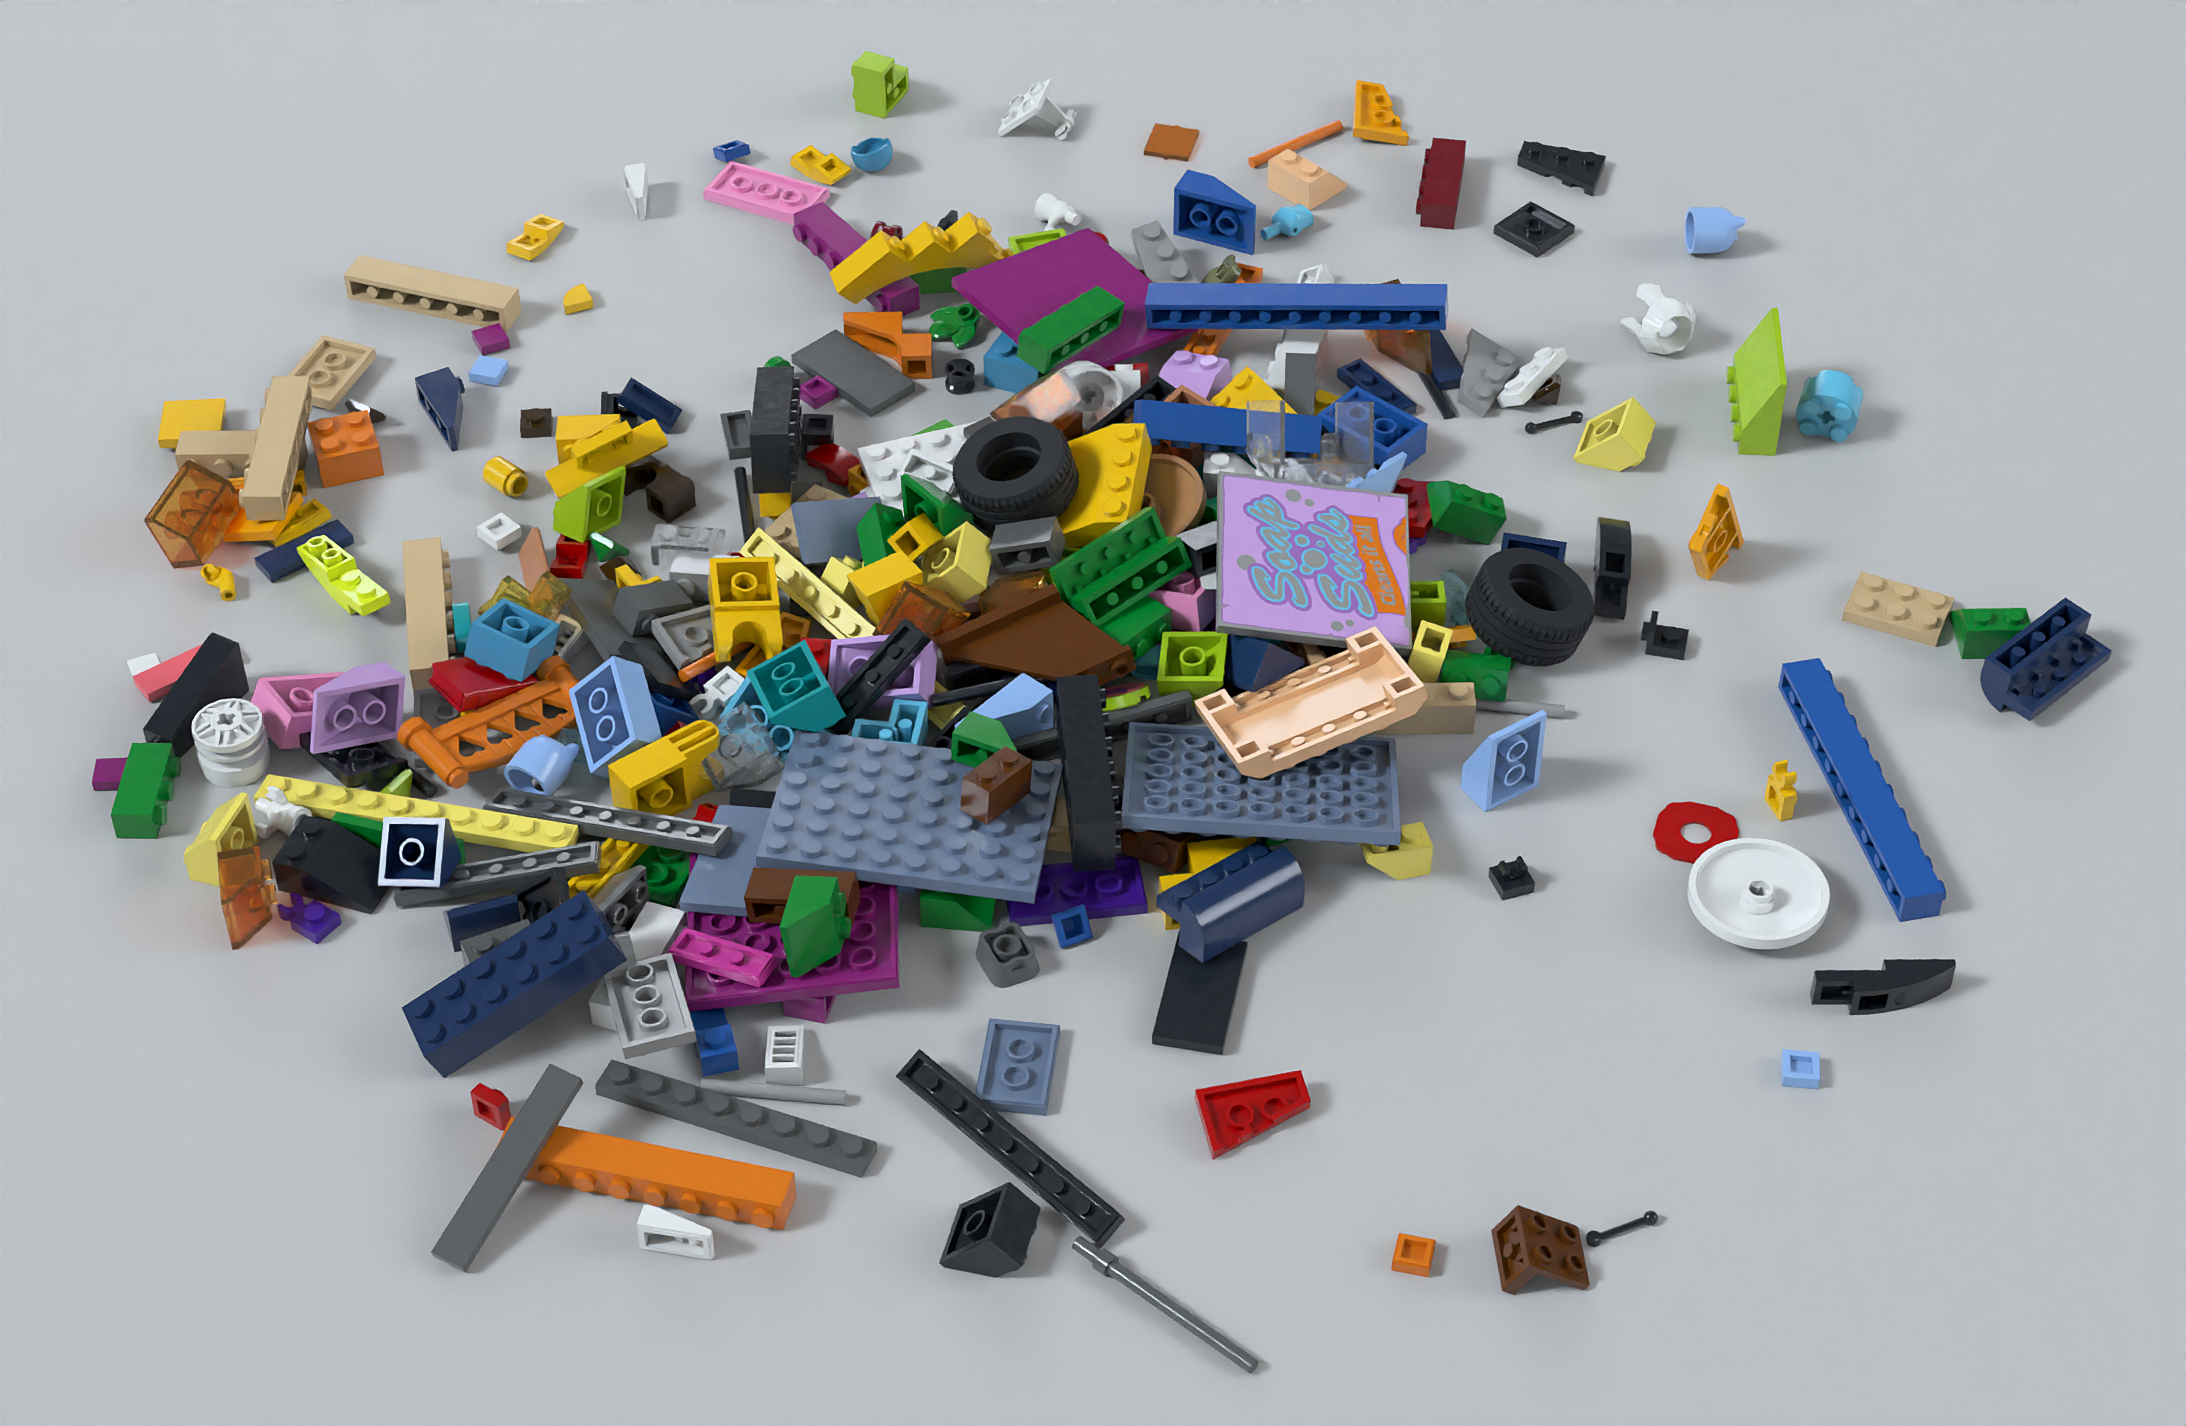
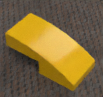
(818, 166)
(537, 236)

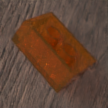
(193, 515)

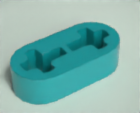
(462, 624)

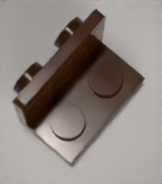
(1538, 1244)

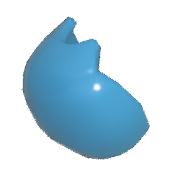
(872, 154)

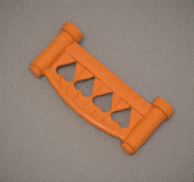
(441, 745)

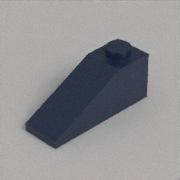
(442, 401)

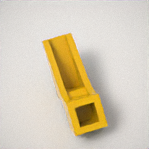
(1199, 857)

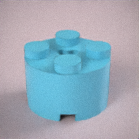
(1829, 405)

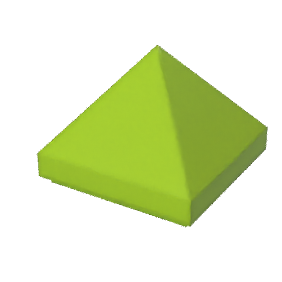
(400, 784)

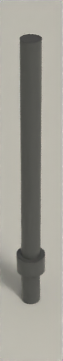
(1108, 1264)

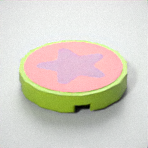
(1126, 695)

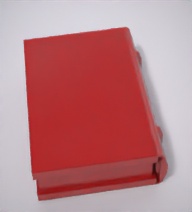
(473, 686)

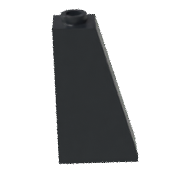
(210, 676)

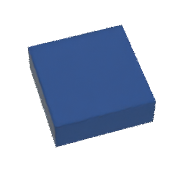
(731, 150)

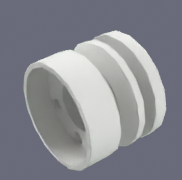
(1104, 391)
(231, 743)

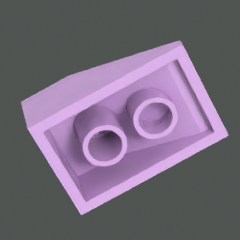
(1198, 372)
(914, 683)
(357, 708)

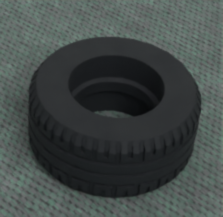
(1007, 448)
(1529, 607)

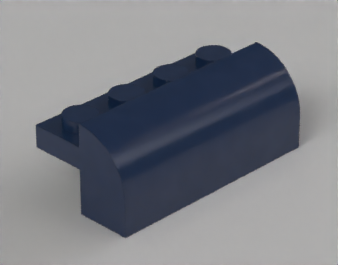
(2042, 661)
(1234, 899)

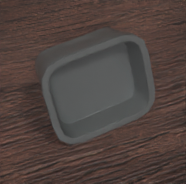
(1007, 955)

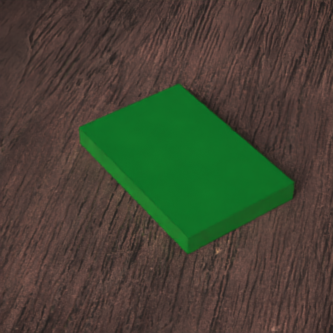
(666, 874)

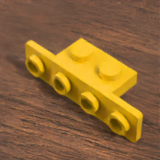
(604, 452)

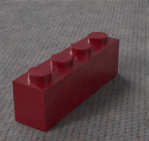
(1441, 183)

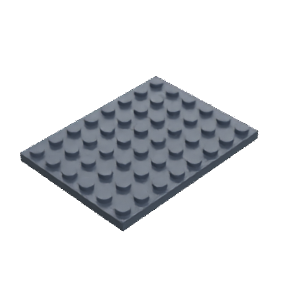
(1187, 783)
(899, 819)

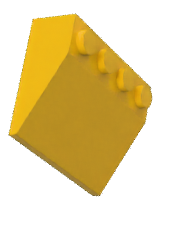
(1111, 481)

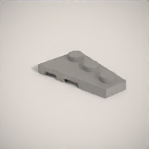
(1485, 372)

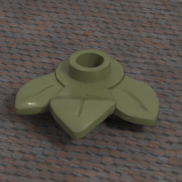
(1226, 273)

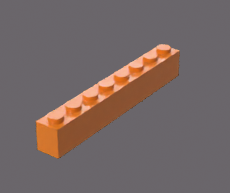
(665, 1177)

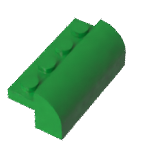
(1120, 567)

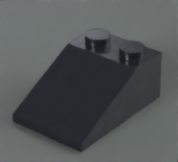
(329, 866)

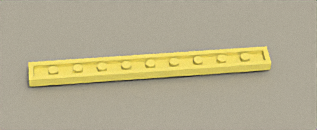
(826, 605)
(467, 823)

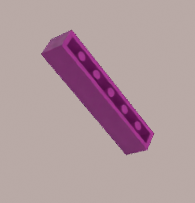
(835, 240)

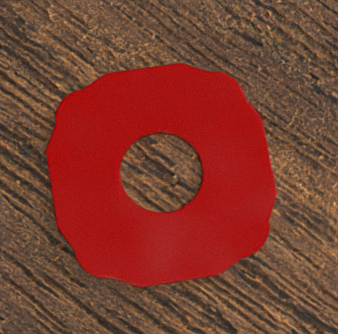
(1677, 815)

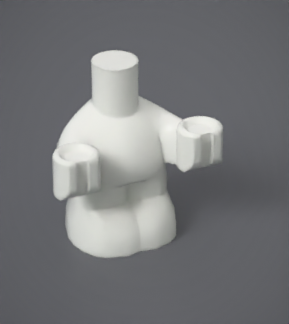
(1055, 212)
(280, 813)

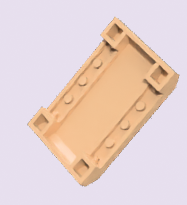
(1315, 707)

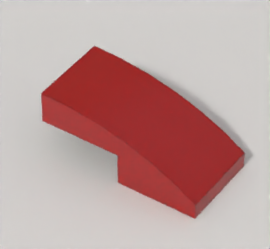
(835, 462)
(570, 558)

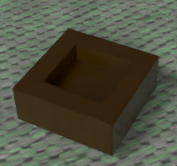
(536, 423)

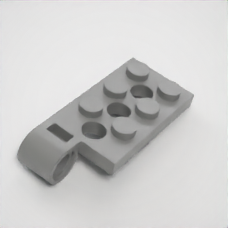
(633, 1014)

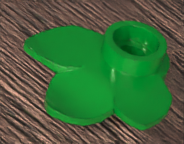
(955, 323)

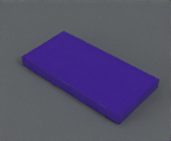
(1102, 892)

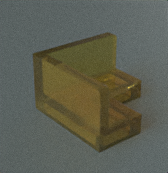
(545, 599)

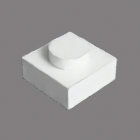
(499, 531)

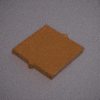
(1171, 142)

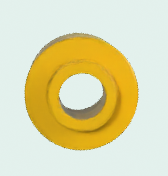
(505, 477)

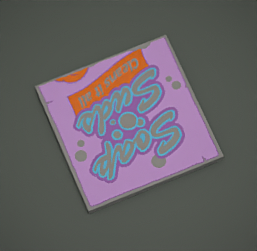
(1311, 561)

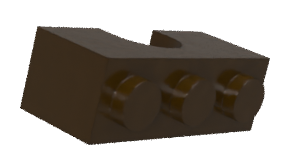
(666, 490)

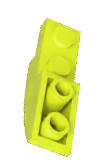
(341, 578)

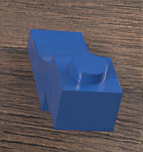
(714, 1042)

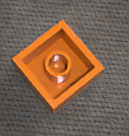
(345, 448)

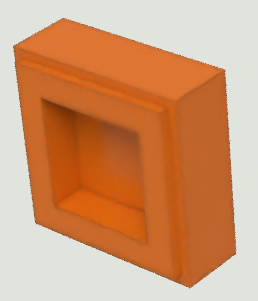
(1413, 1255)

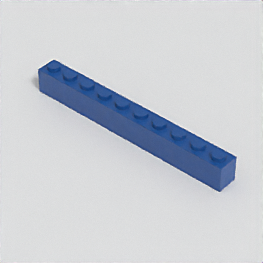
(1297, 306)
(1861, 791)

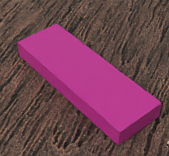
(723, 957)

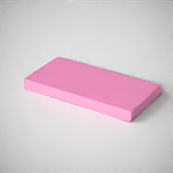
(763, 192)

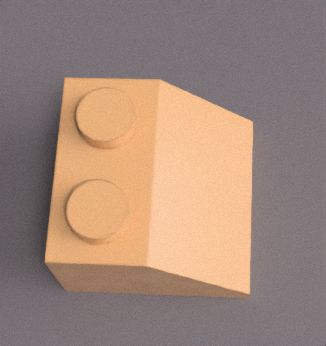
(1301, 180)

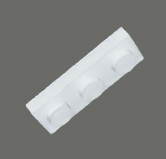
(1532, 377)

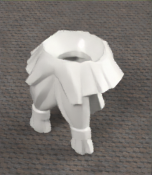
(1658, 331)

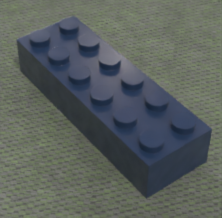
(513, 984)

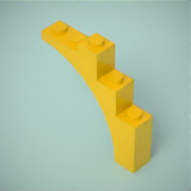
(924, 249)

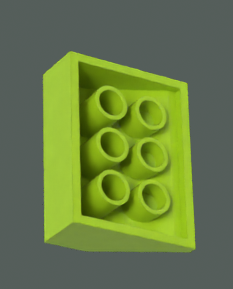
(1758, 388)

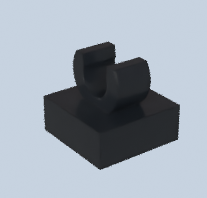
(1511, 879)

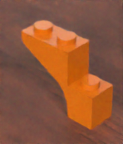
(884, 335)

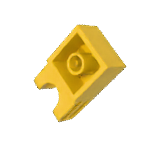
(744, 605)
(667, 772)

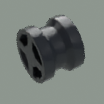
(959, 376)

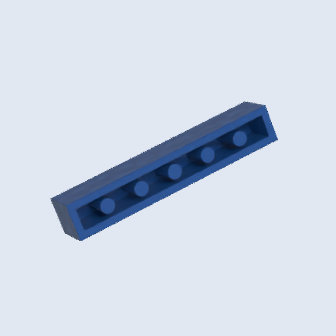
(1220, 427)

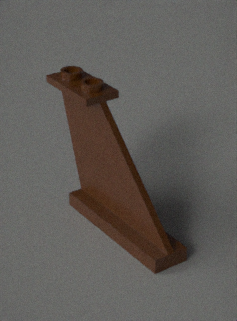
(1039, 639)

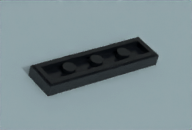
(879, 673)

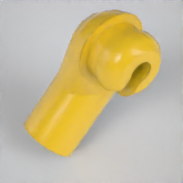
(221, 579)

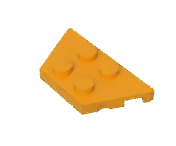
(1715, 534)

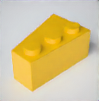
(881, 581)

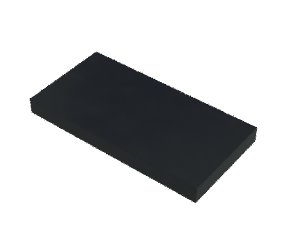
(1199, 1000)

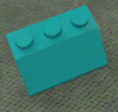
(796, 690)

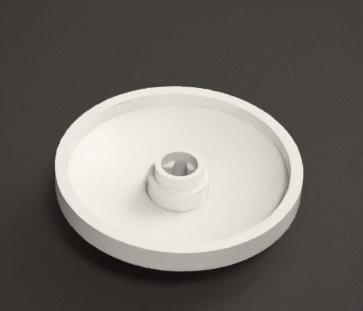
(1758, 893)

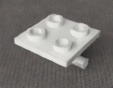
(1040, 104)

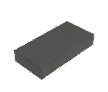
(737, 433)

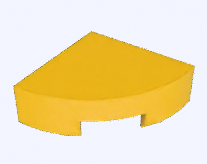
(577, 299)

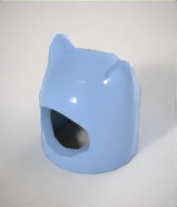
(1710, 229)
(544, 761)

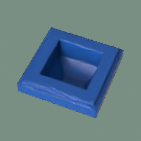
(1072, 926)

